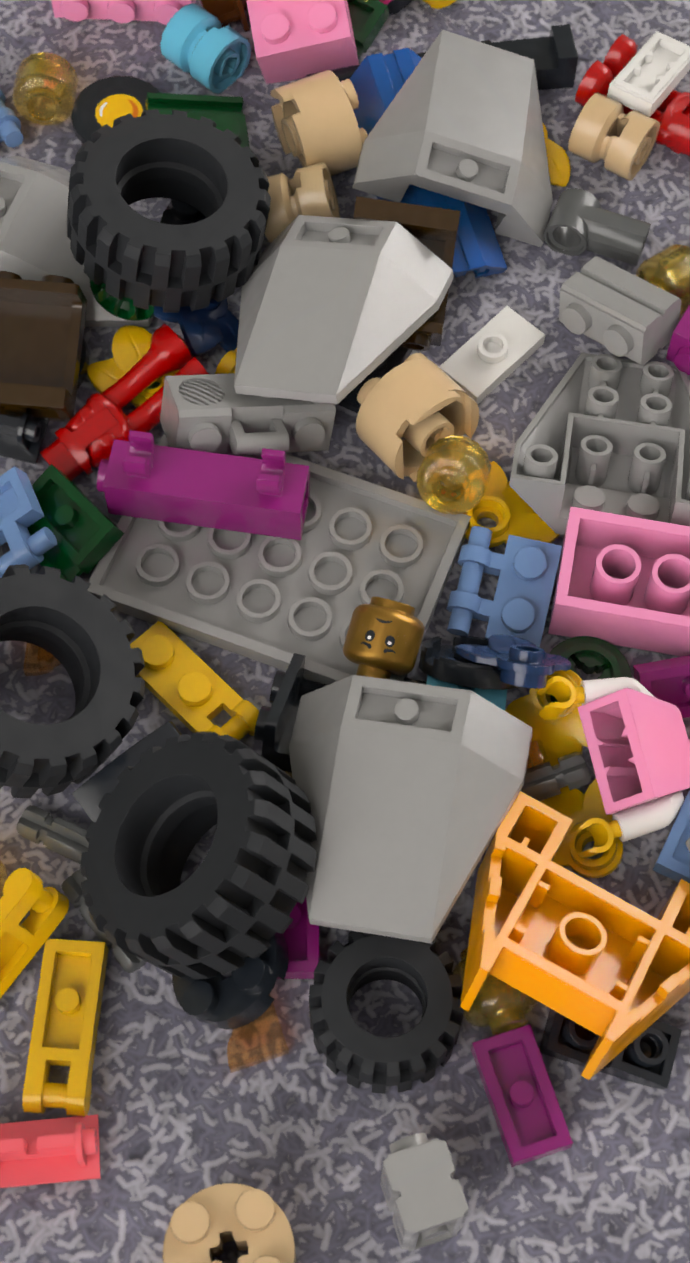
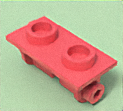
(49, 1151)

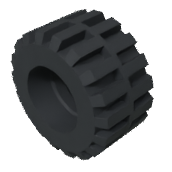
(376, 1058)

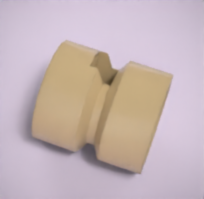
(615, 137)
(307, 193)

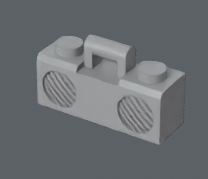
(212, 418)

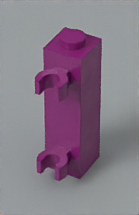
(205, 487)

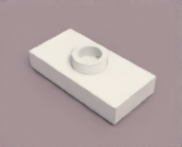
(651, 74)
(493, 353)

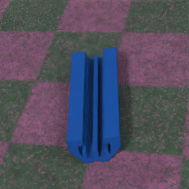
(376, 85)

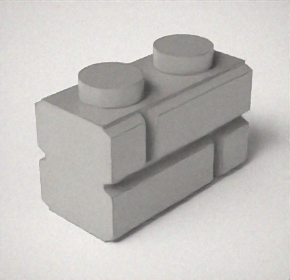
(618, 310)
(422, 1191)

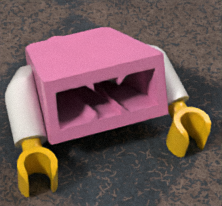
(635, 751)

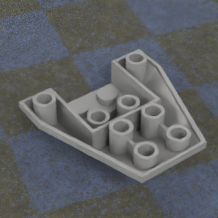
(466, 131)
(36, 231)
(332, 306)
(609, 444)
(401, 798)

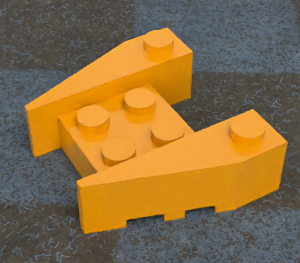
(572, 939)

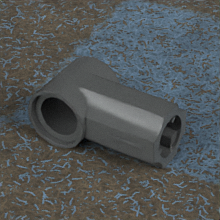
(583, 225)

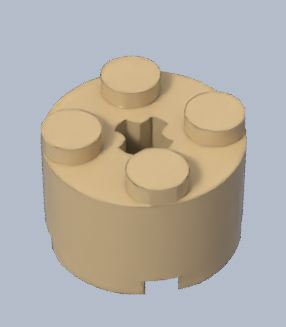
(319, 121)
(416, 404)
(226, 1215)

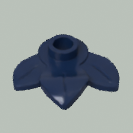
(205, 327)
(519, 660)

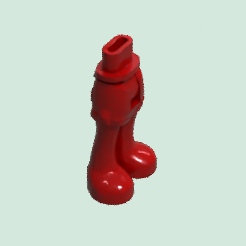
(672, 113)
(101, 420)

